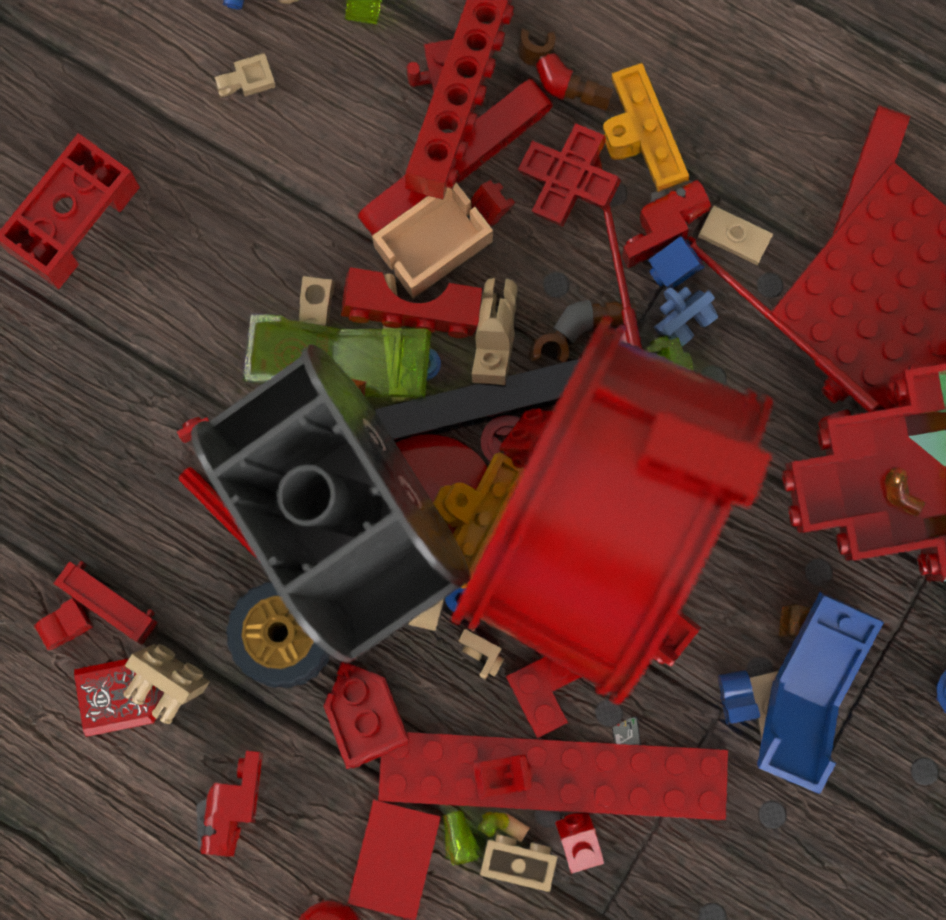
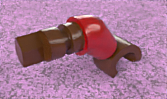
(557, 78)

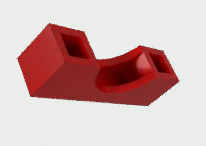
(371, 299)

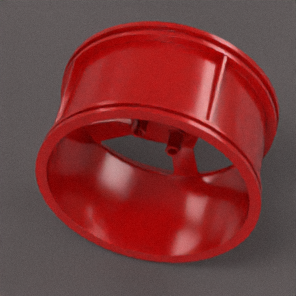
(590, 542)

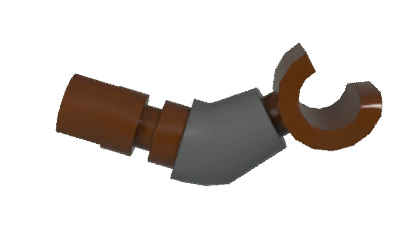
(573, 323)

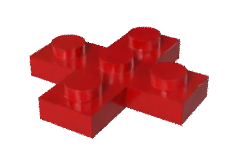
(569, 175)

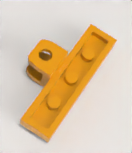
(643, 129)
(478, 510)

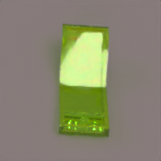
(387, 359)

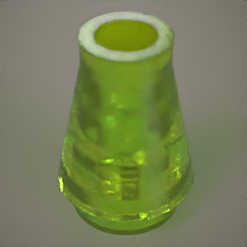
(459, 840)

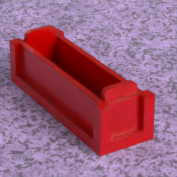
(106, 602)

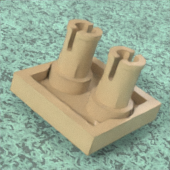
(159, 667)

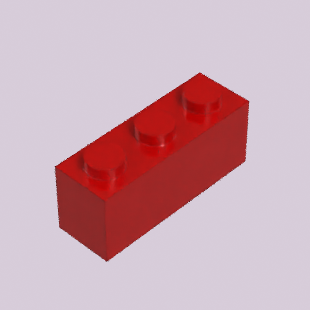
(704, 458)

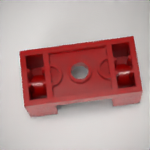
(45, 237)

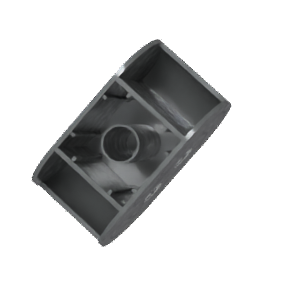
(330, 506)

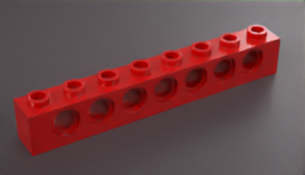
(432, 176)

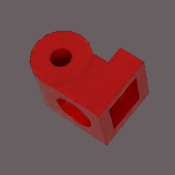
(63, 624)

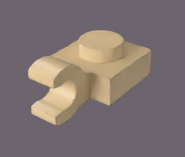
(251, 75)

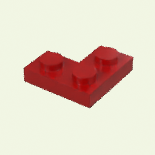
(534, 692)

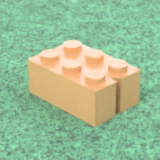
(432, 239)

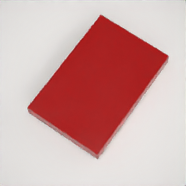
(394, 860)

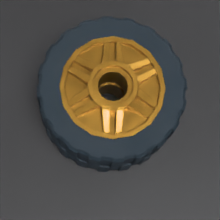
(253, 643)

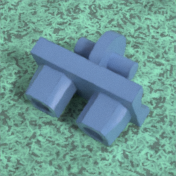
(696, 306)

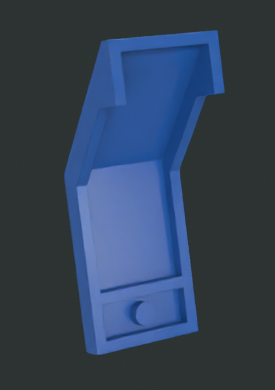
(810, 690)

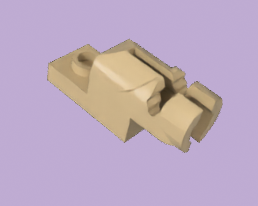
(494, 335)

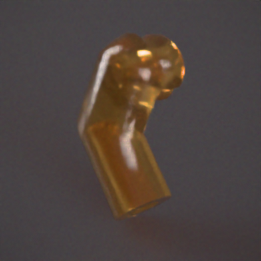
(898, 492)

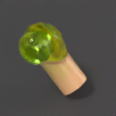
(504, 822)

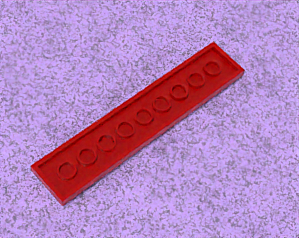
(564, 776)

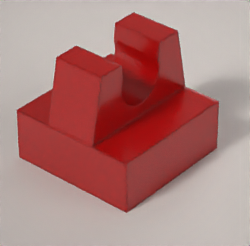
(491, 202)

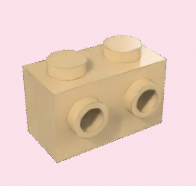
(519, 865)

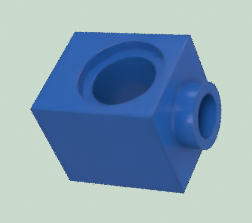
(675, 264)

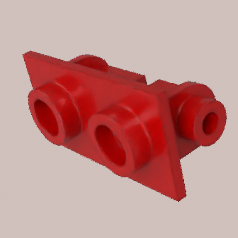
(525, 436)

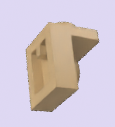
(477, 647)

